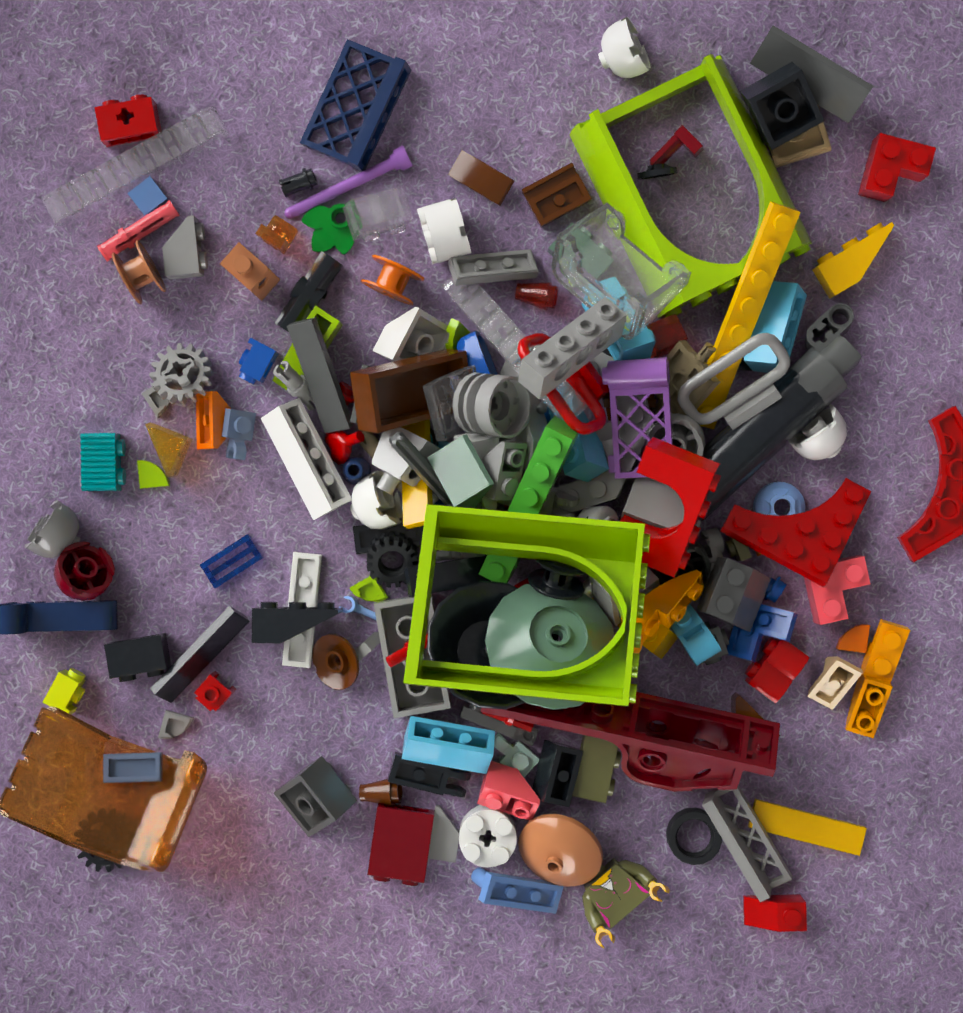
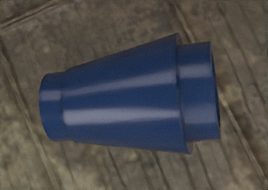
(364, 469)

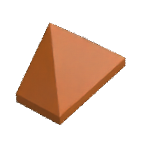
(209, 420)

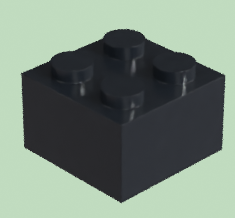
(782, 105)

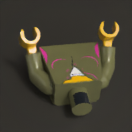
(615, 893)

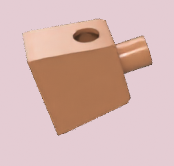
(250, 271)

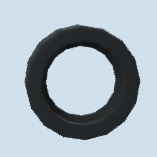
(697, 857)

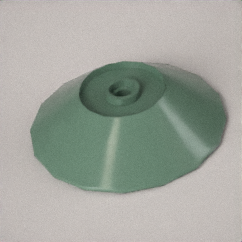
(523, 629)

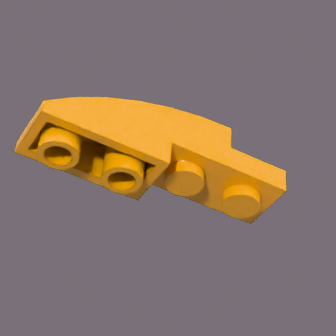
(669, 603)
(875, 681)

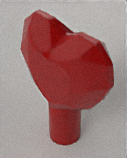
(341, 444)

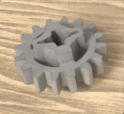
(194, 376)

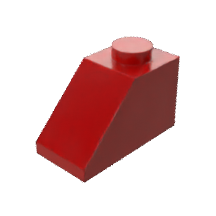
(777, 913)

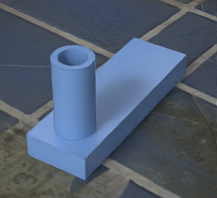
(517, 891)

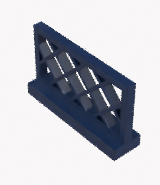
(379, 108)

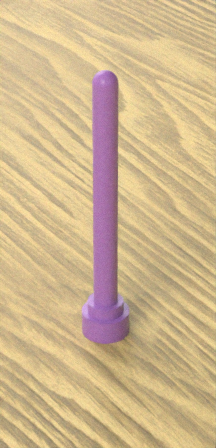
(397, 161)

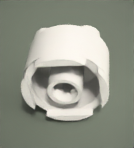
(444, 230)
(501, 843)

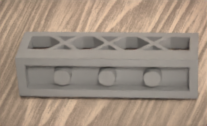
(738, 846)

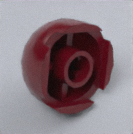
(83, 571)

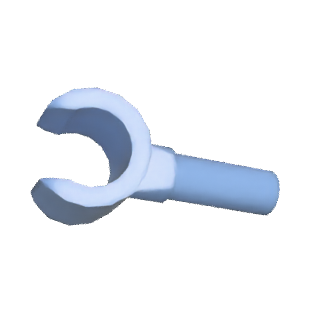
(358, 608)

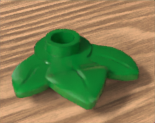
(327, 231)

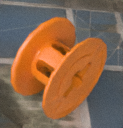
(393, 279)

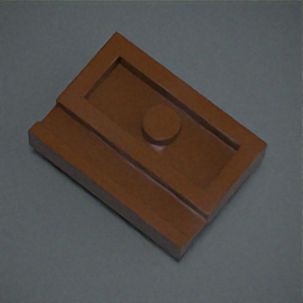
(556, 195)

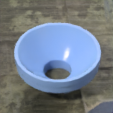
(770, 493)

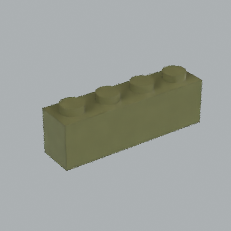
(596, 769)

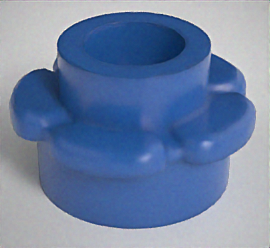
(775, 589)

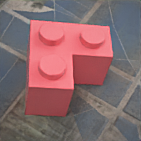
(828, 602)

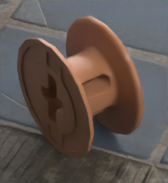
(138, 272)

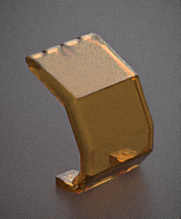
(64, 796)

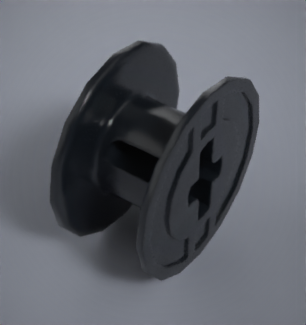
(557, 580)

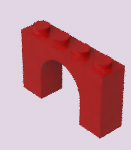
(692, 480)

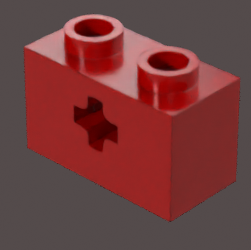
(141, 127)

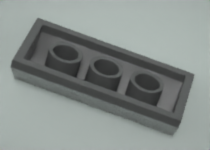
(830, 83)

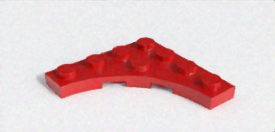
(944, 514)
(803, 541)

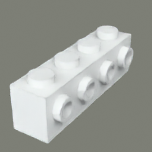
(306, 458)

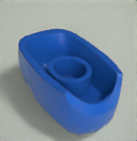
(477, 353)

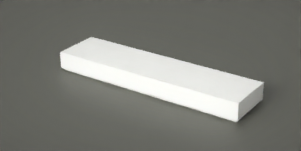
(303, 588)

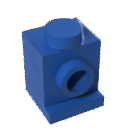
(257, 362)

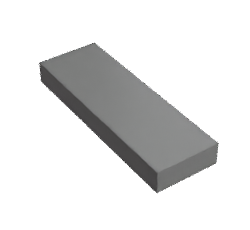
(493, 267)

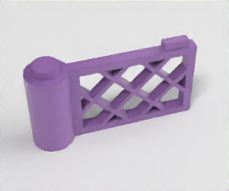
(630, 379)

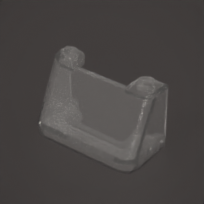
(600, 262)

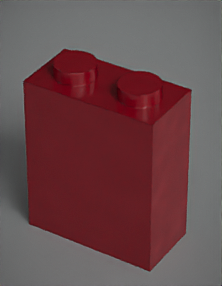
(401, 843)

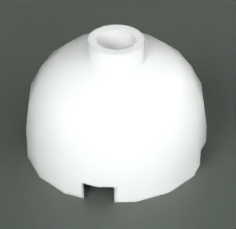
(623, 50)
(824, 436)
(374, 506)

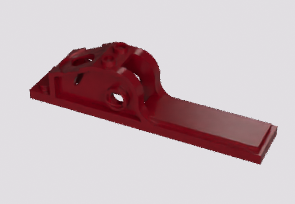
(676, 754)

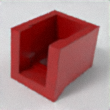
(213, 693)

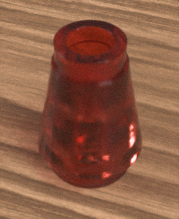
(540, 295)

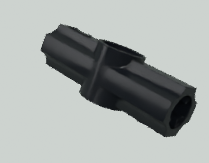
(309, 290)

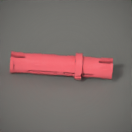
(138, 230)

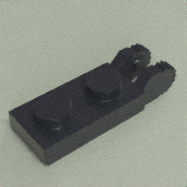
(426, 776)

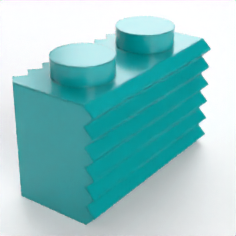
(102, 462)

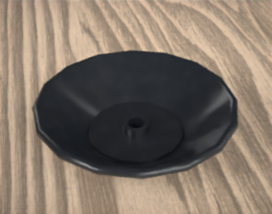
(459, 635)

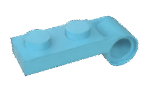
(695, 637)

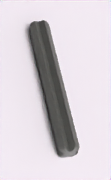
(419, 465)

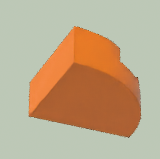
(855, 639)

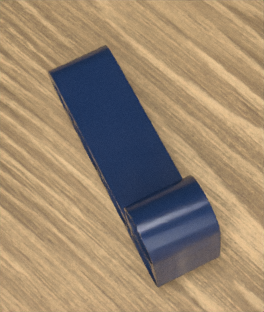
(58, 616)

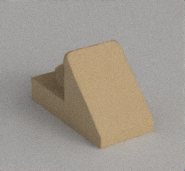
(834, 681)

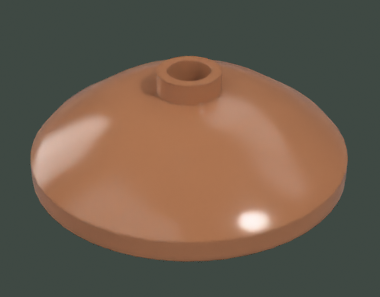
(560, 850)

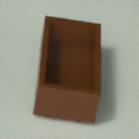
(394, 393)

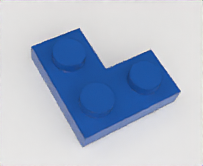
(768, 622)

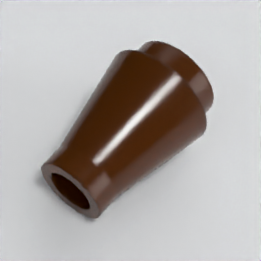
(381, 792)

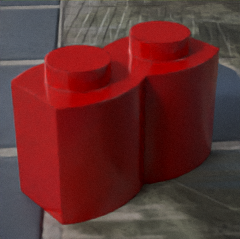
(776, 668)

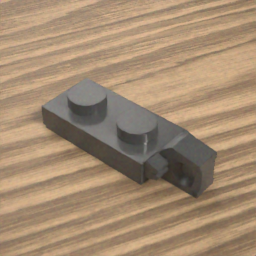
(475, 715)

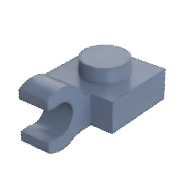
(238, 427)

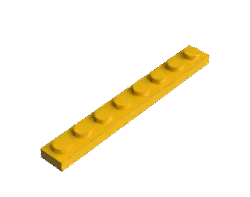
(750, 295)

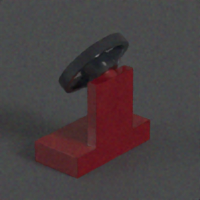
(657, 163)

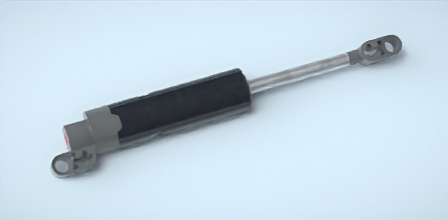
(805, 392)

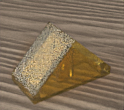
(170, 447)

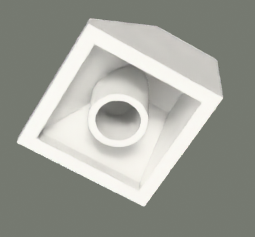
(412, 336)

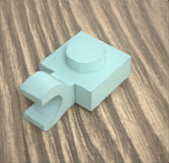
(516, 755)

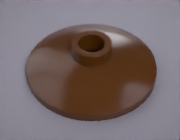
(335, 661)

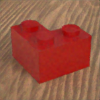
(890, 159)

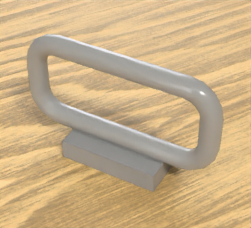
(749, 400)

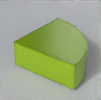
(456, 331)
(151, 475)
(369, 590)

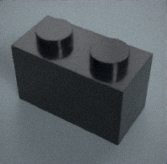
(137, 656)
(557, 773)

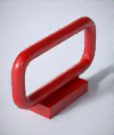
(585, 382)

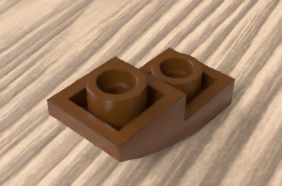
(481, 177)

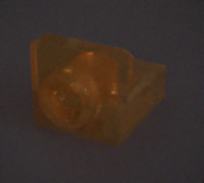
(277, 234)

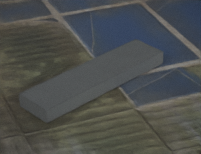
(320, 375)

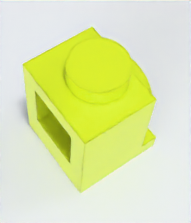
(66, 690)

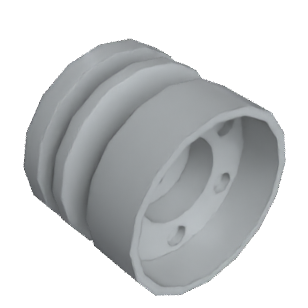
(492, 405)

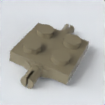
(683, 365)

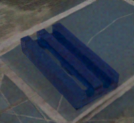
(251, 548)

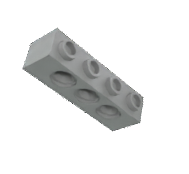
(572, 348)

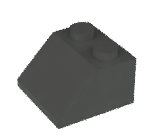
(733, 593)
(315, 796)

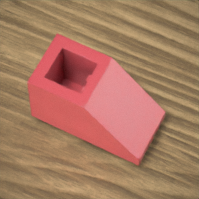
(508, 792)

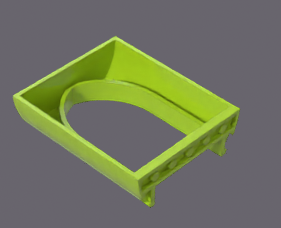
(618, 188)
(598, 547)

